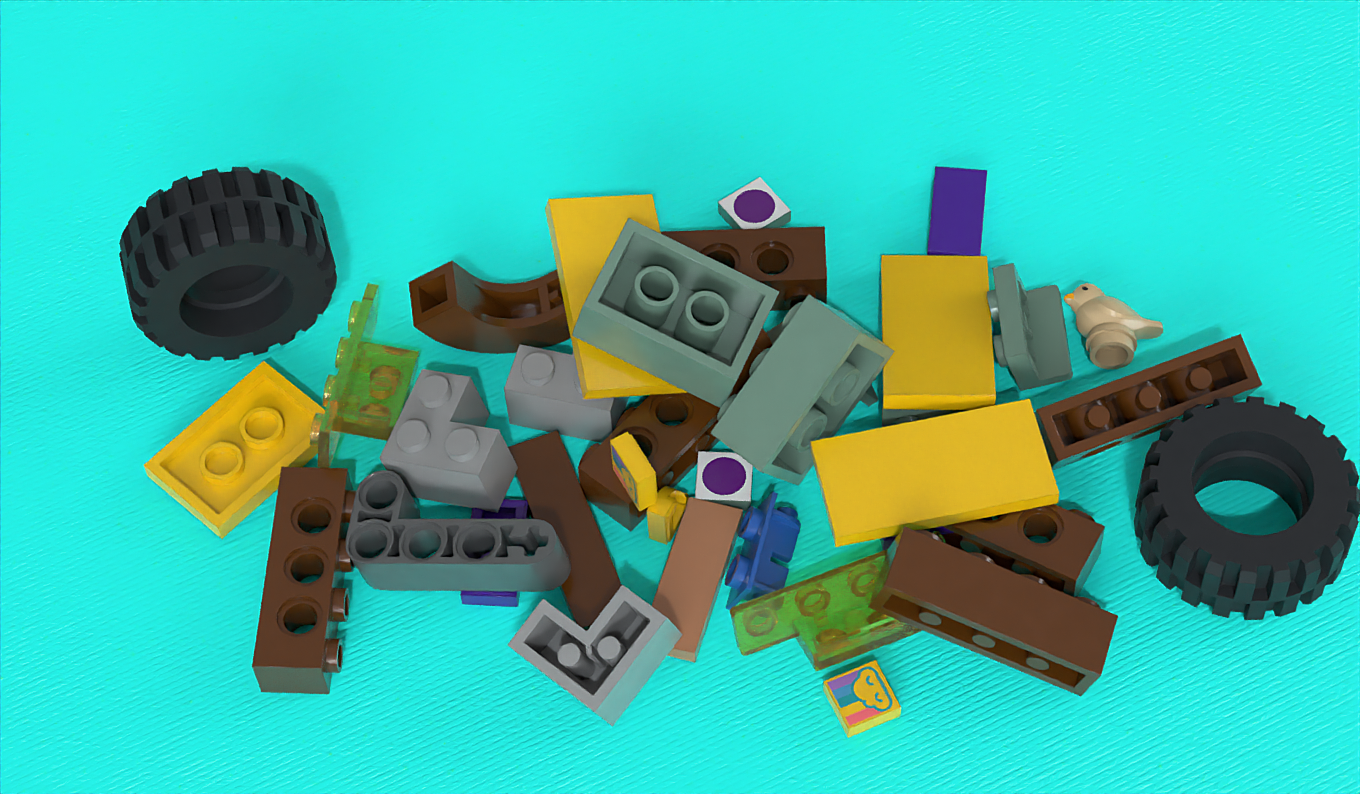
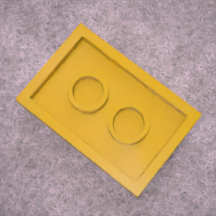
(236, 449)

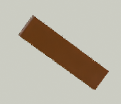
(557, 498)

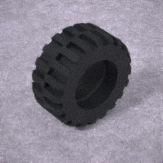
(227, 264)
(1260, 447)

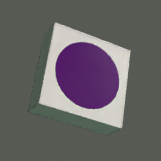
(754, 207)
(724, 479)

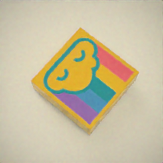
(634, 471)
(861, 698)

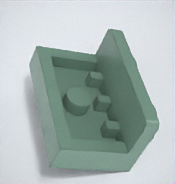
(1032, 330)

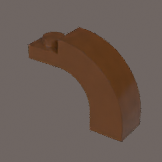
(488, 315)

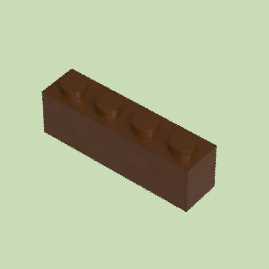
(993, 611)

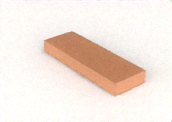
(696, 571)

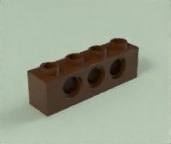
(792, 253)
(1145, 401)
(667, 448)
(1060, 562)
(305, 661)

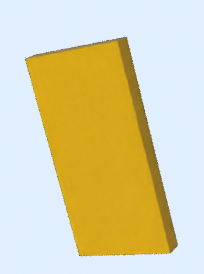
(581, 240)
(940, 333)
(933, 472)

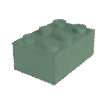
(674, 313)
(800, 390)

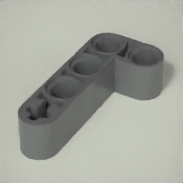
(521, 557)

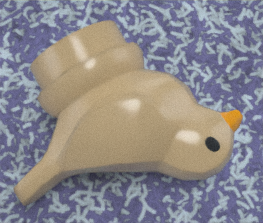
(1109, 326)

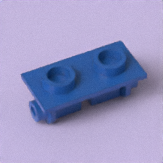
(765, 535)

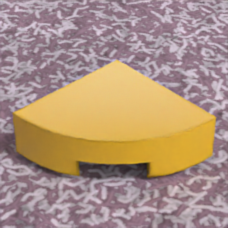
(666, 514)

